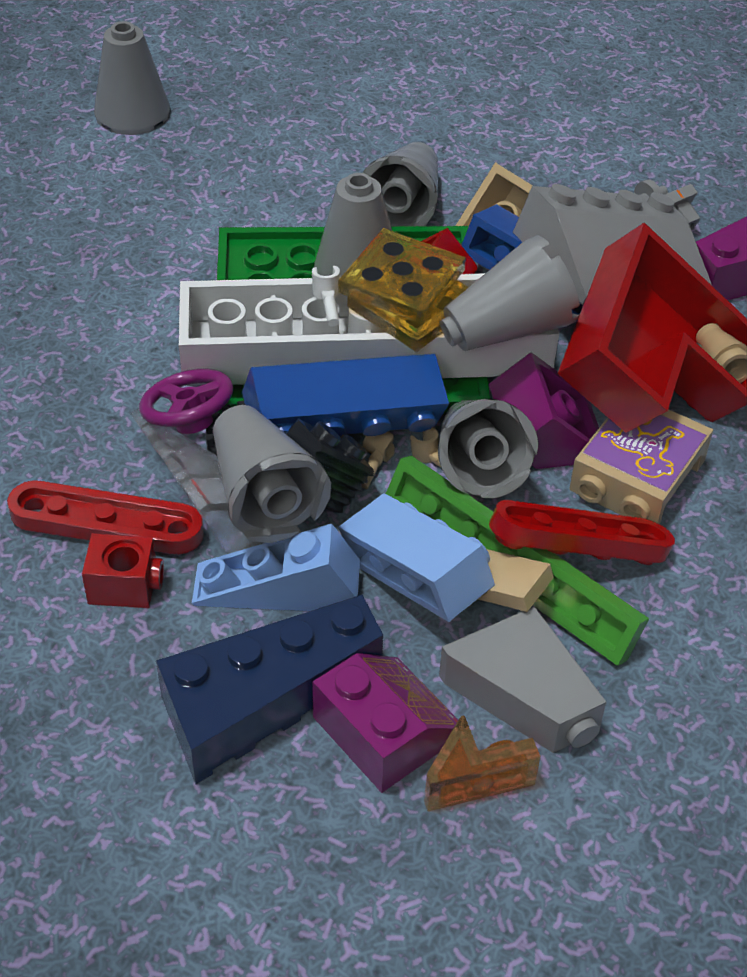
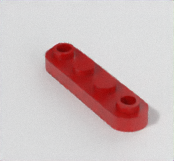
(83, 511)
(580, 532)

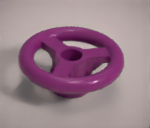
(191, 406)

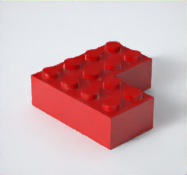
(641, 333)

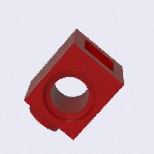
(121, 570)

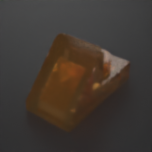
(469, 774)

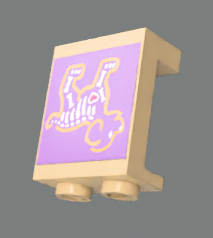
(640, 468)

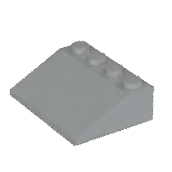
(589, 220)

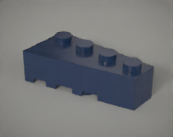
(258, 680)

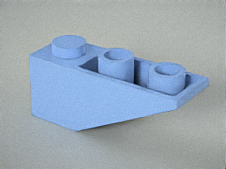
(282, 575)

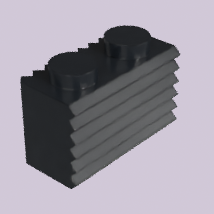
(339, 456)

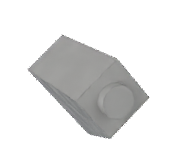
(526, 681)

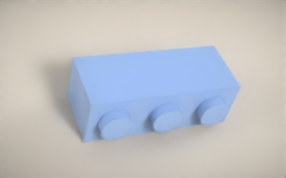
(419, 556)

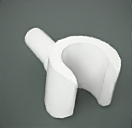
(326, 289)

